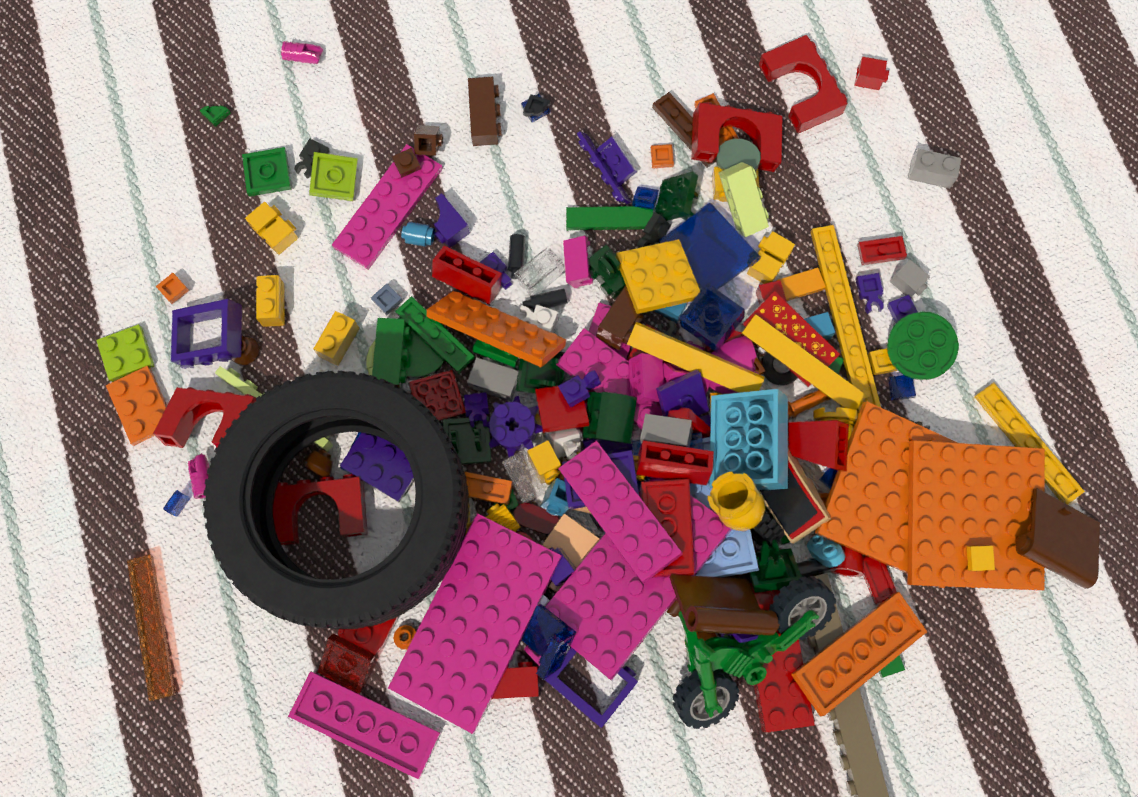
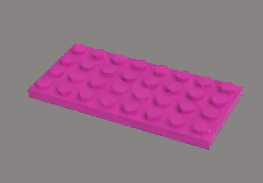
(613, 606)
(475, 623)

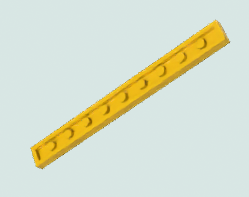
(844, 313)

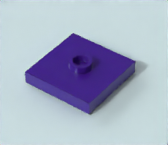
(683, 392)

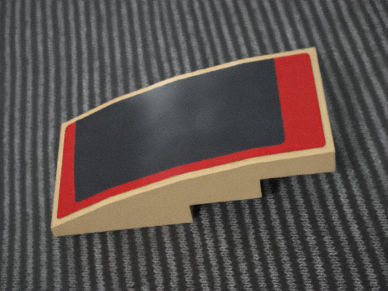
(799, 507)

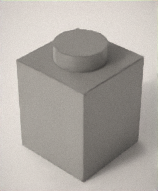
(910, 279)

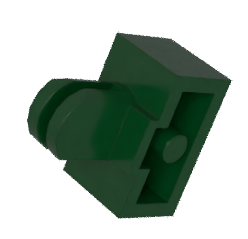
(606, 270)

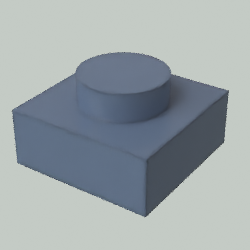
(386, 299)

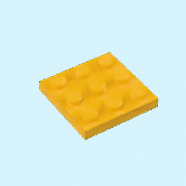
(658, 276)

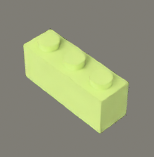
(744, 199)

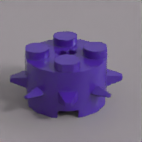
(521, 437)

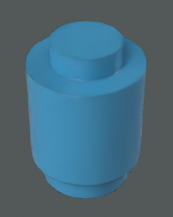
(418, 234)

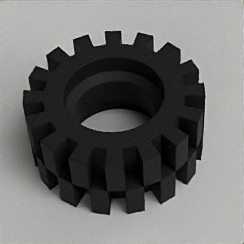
(767, 531)

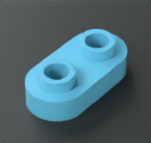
(826, 551)

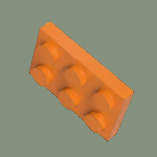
(138, 404)

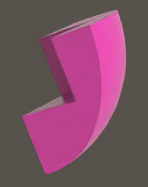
(737, 351)

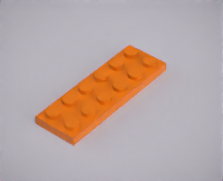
(496, 328)
(859, 653)

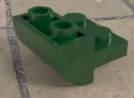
(610, 417)

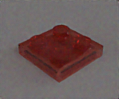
(346, 663)

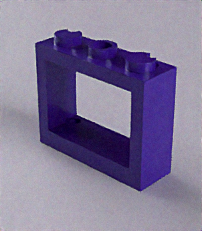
(230, 333)
(625, 673)

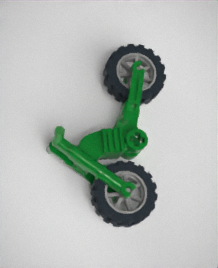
(710, 689)

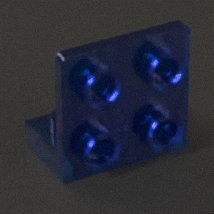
(548, 638)

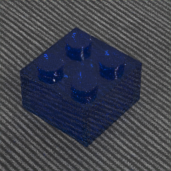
(712, 317)

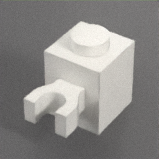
(541, 317)
(565, 442)

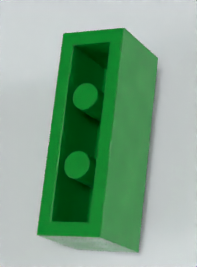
(391, 350)

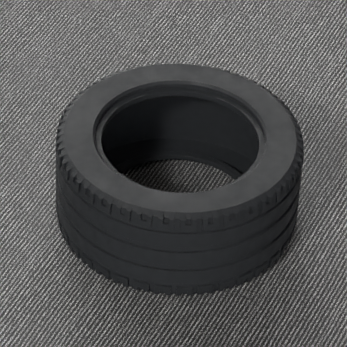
(258, 452)

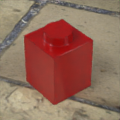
(871, 73)

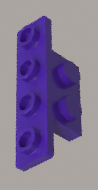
(612, 163)

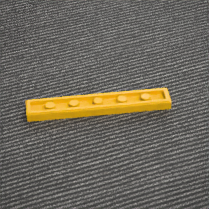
(693, 358)
(803, 363)
(1023, 435)

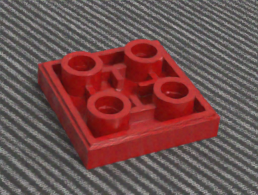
(439, 395)
(556, 413)

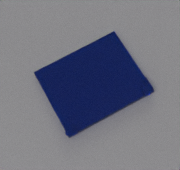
(713, 247)

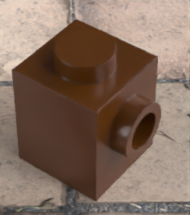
(427, 140)

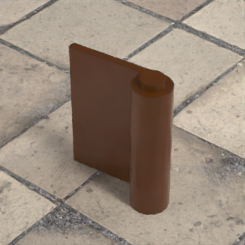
(1062, 540)
(721, 606)

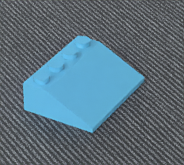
(751, 437)

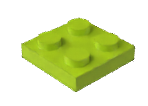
(333, 176)
(124, 352)

